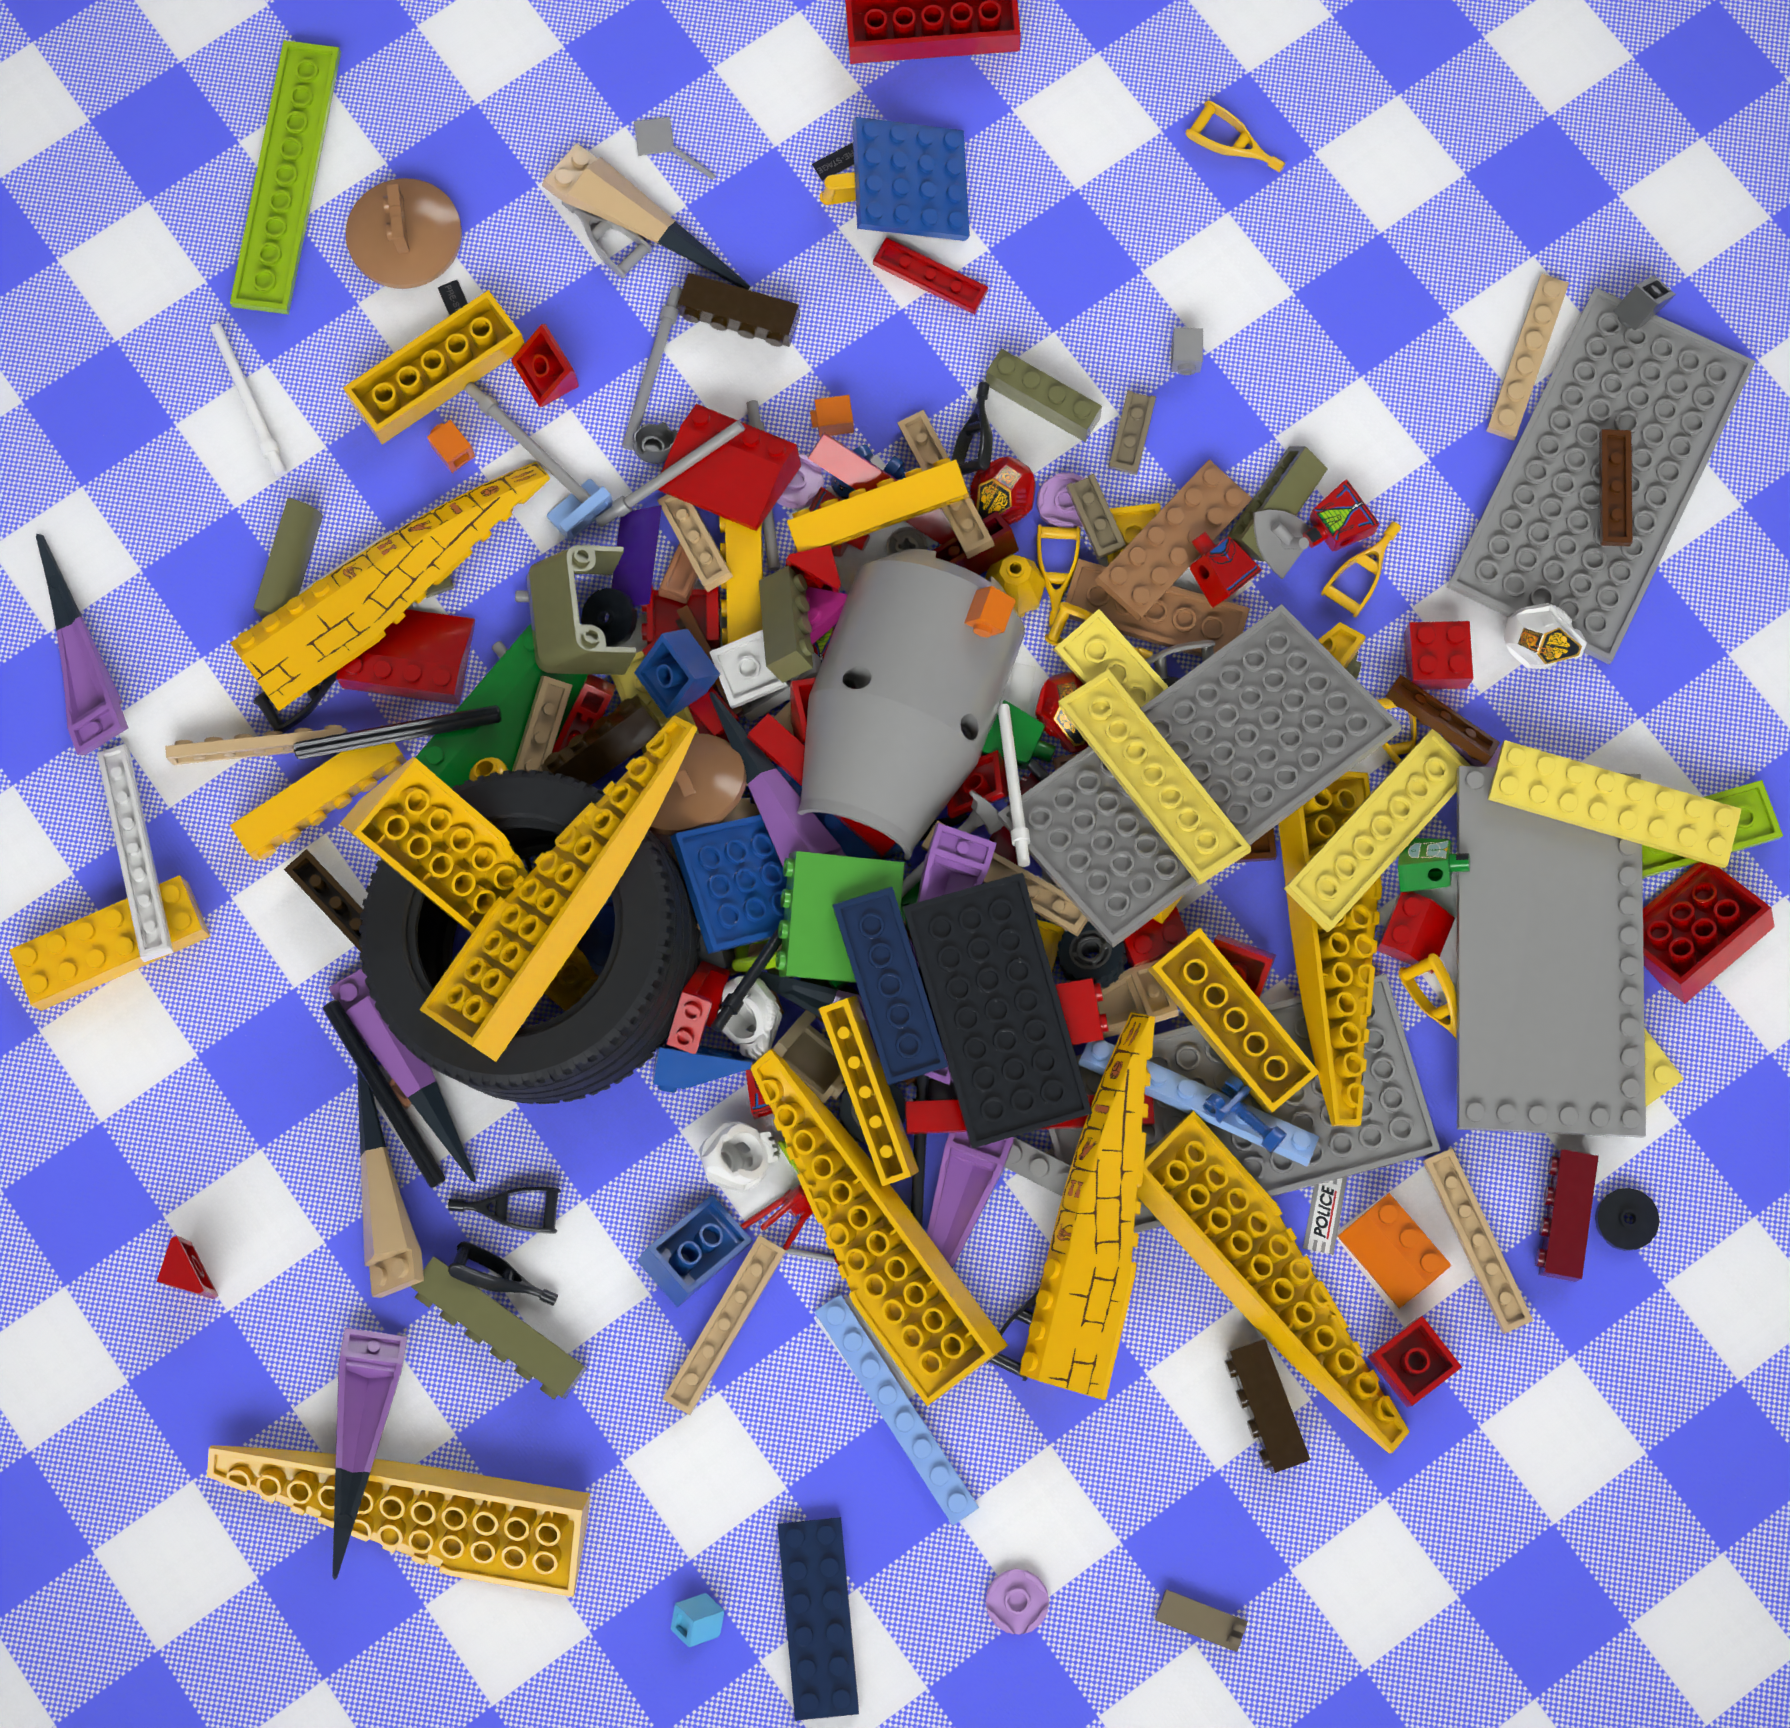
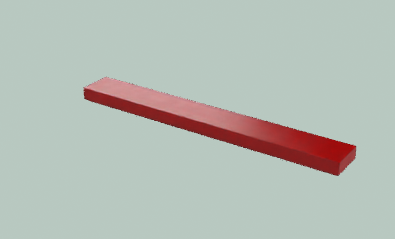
(945, 1117)

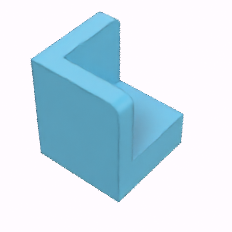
(697, 1620)

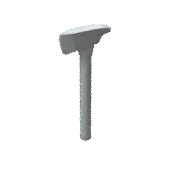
(982, 814)

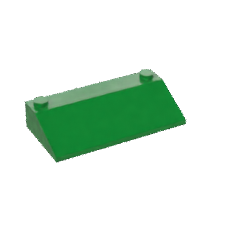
(512, 687)

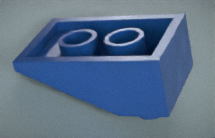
(684, 1070)
(694, 1250)

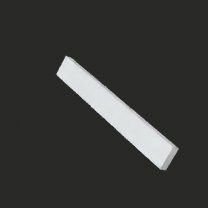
(135, 853)

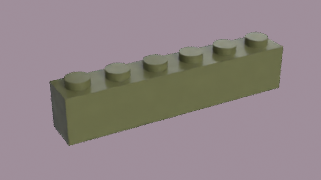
(499, 1328)

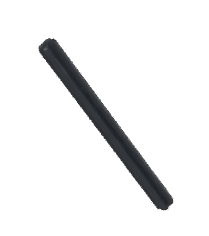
(397, 732)
(384, 1093)

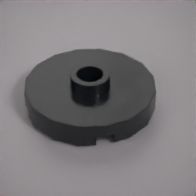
(621, 614)
(1611, 1221)

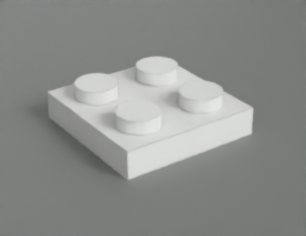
(745, 670)

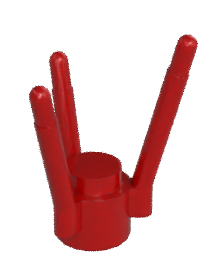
(795, 1203)

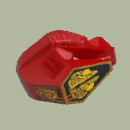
(1005, 488)
(1053, 717)

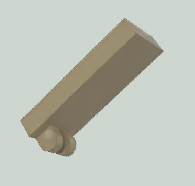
(1132, 432)
(1096, 516)
(1201, 1620)

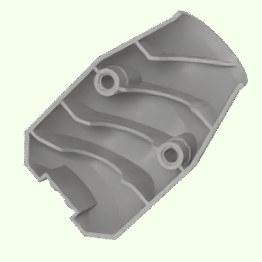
(903, 696)

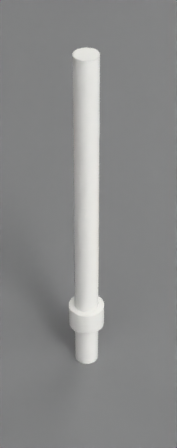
(268, 445)
(1019, 835)

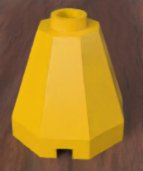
(1020, 581)

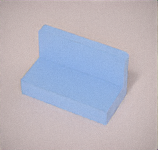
(573, 516)

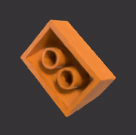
(1394, 1250)

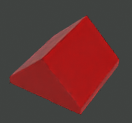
(544, 367)
(816, 567)
(986, 779)
(185, 1270)

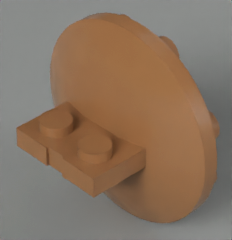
(403, 233)
(703, 788)

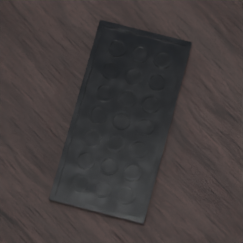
(996, 1010)

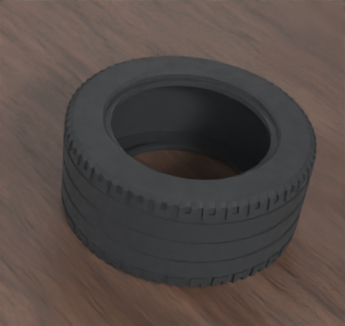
(603, 1034)

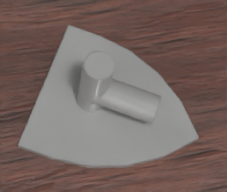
(1279, 538)

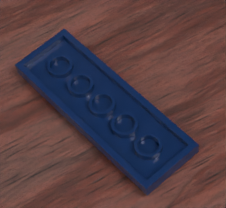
(890, 986)
(818, 1619)

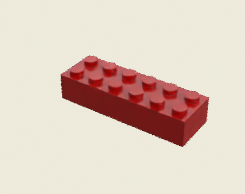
(930, 28)

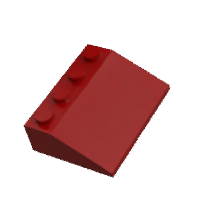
(739, 477)
(415, 659)
(1700, 929)

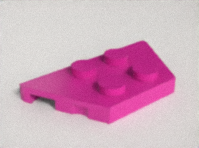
(824, 610)

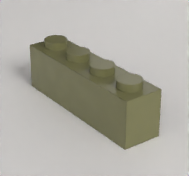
(1043, 395)
(786, 624)

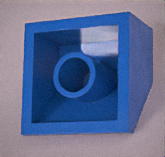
(676, 671)

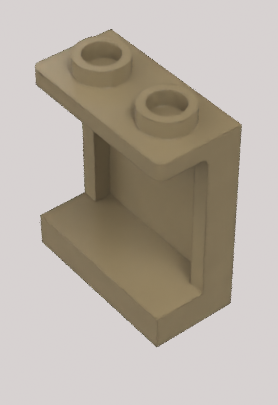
(811, 1058)

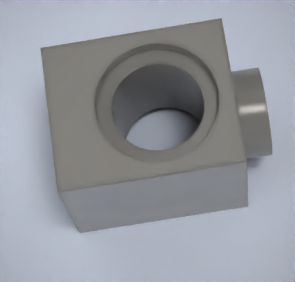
(1187, 350)

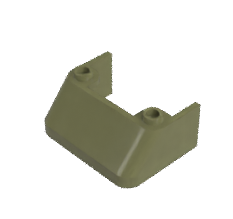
(558, 637)

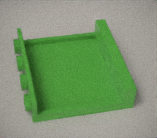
(810, 930)

